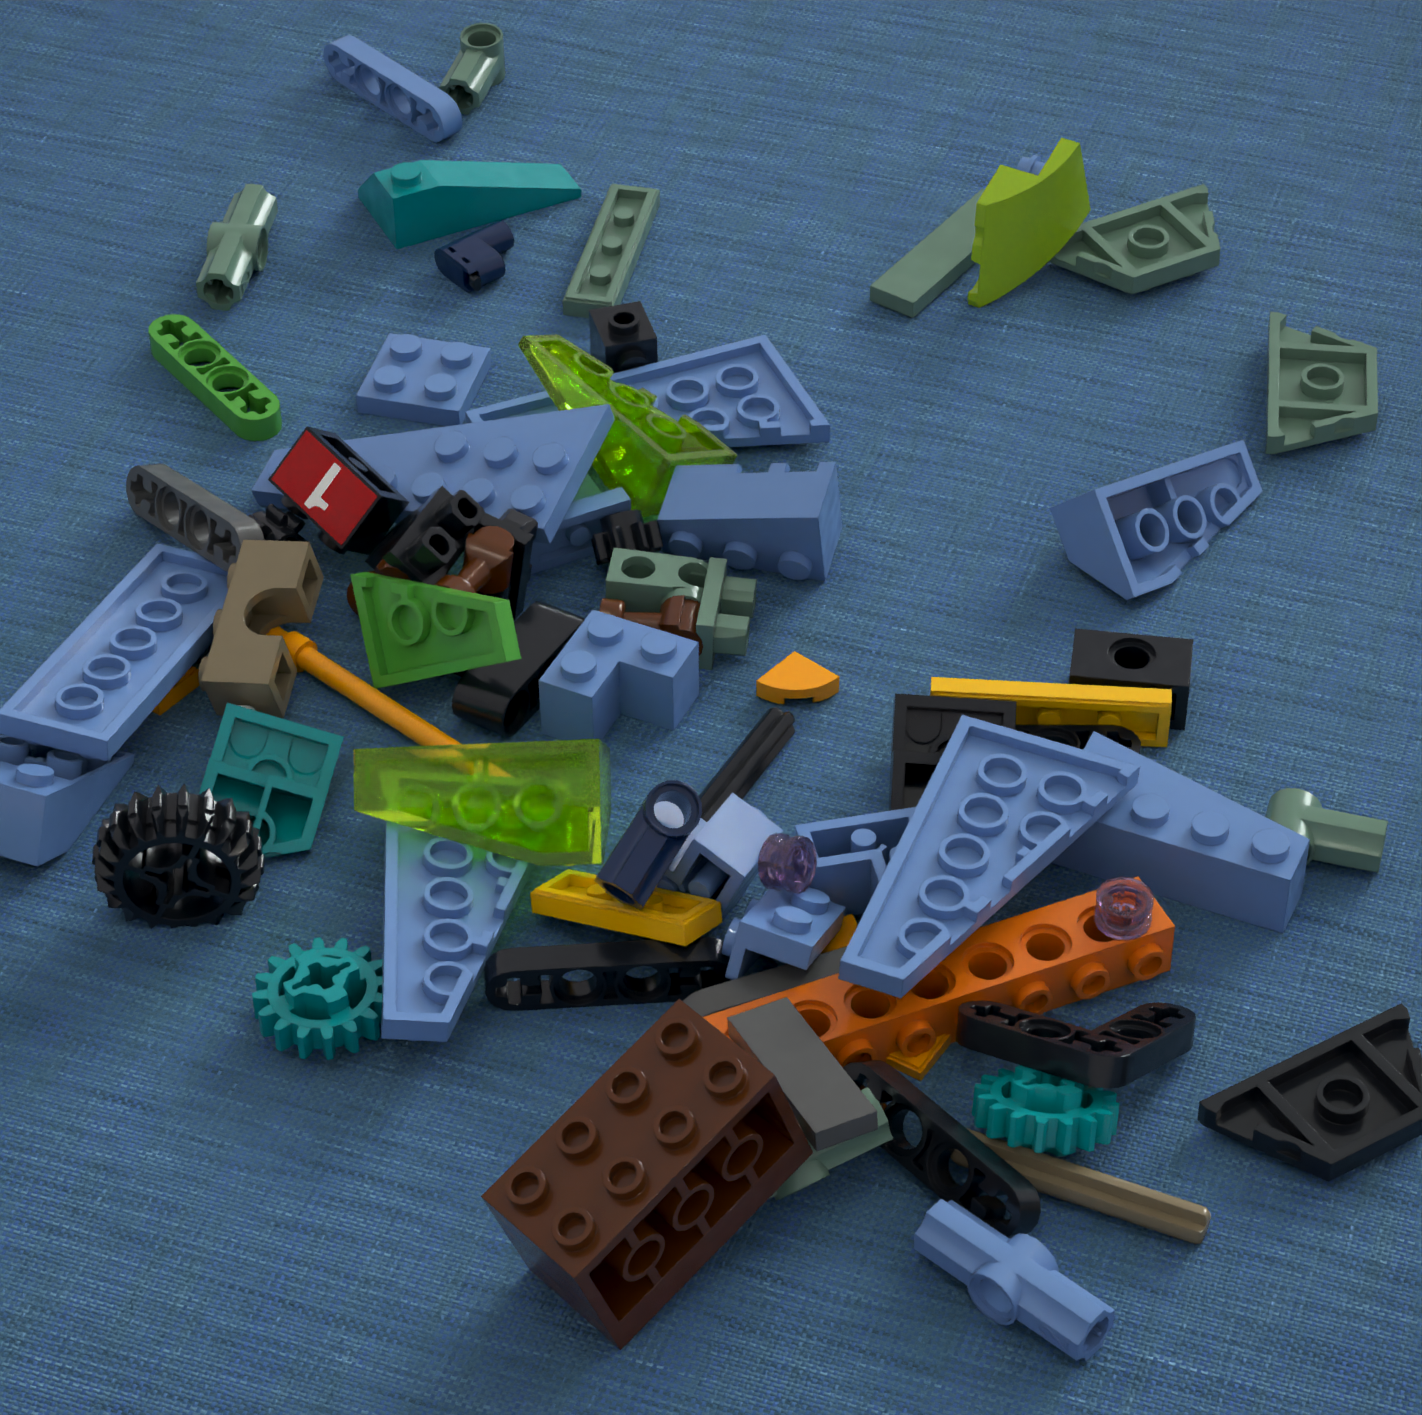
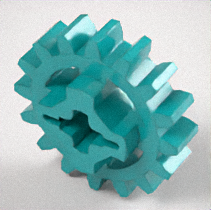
(320, 998)
(1044, 1111)

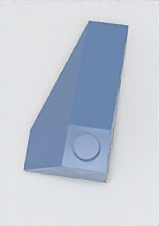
(1152, 524)

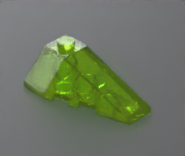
(510, 798)

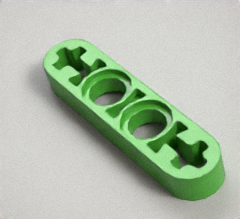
(224, 372)

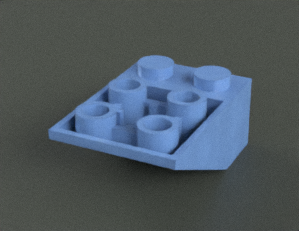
(50, 797)

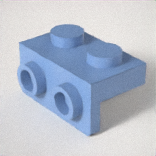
(783, 928)

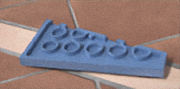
(733, 390)
(501, 463)
(978, 835)
(439, 927)

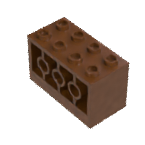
(649, 1173)

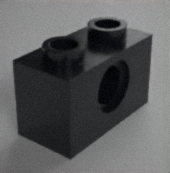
(1135, 661)

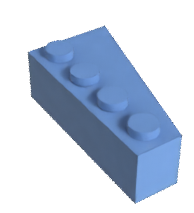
(1193, 846)

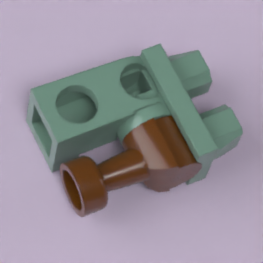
(682, 599)

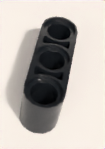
(508, 692)

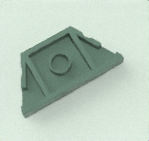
(1146, 243)
(1317, 387)

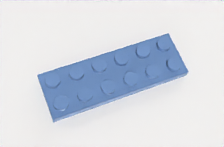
(121, 657)

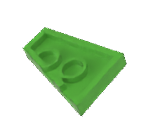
(429, 629)

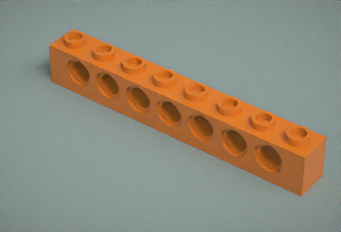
(1021, 961)

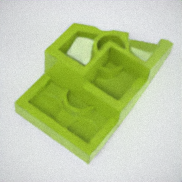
(1026, 221)

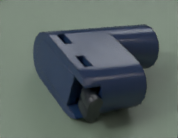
(476, 257)

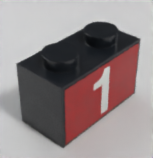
(337, 492)

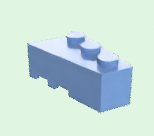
(754, 519)

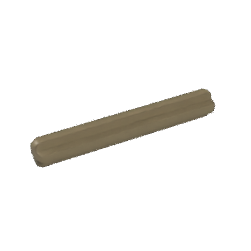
(1102, 1191)

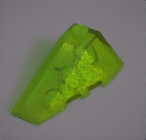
(642, 441)

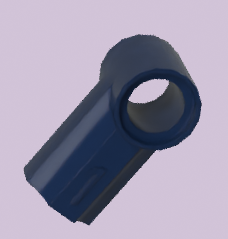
(648, 846)

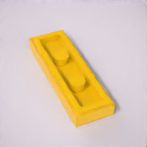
(665, 917)

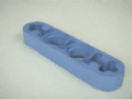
(393, 88)

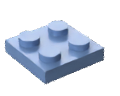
(423, 380)

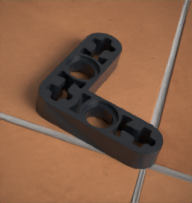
(1096, 1057)

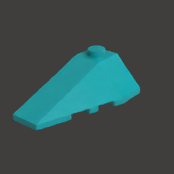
(446, 197)

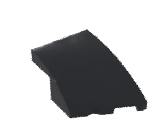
(921, 733)

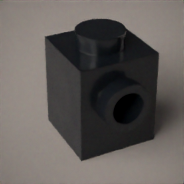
(622, 336)

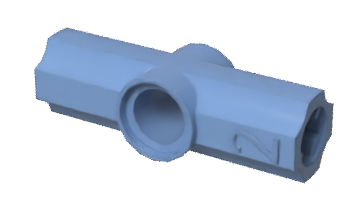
(1014, 1279)

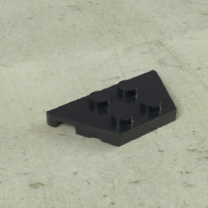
(1330, 1102)

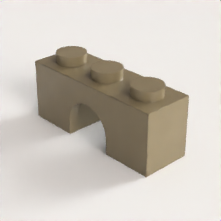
(266, 588)

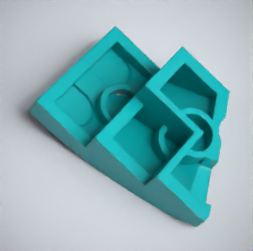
(274, 773)

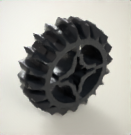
(178, 858)

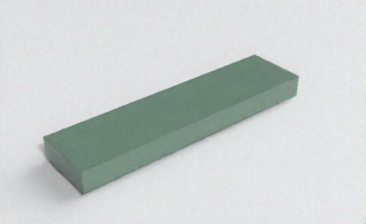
(612, 249)
(929, 265)

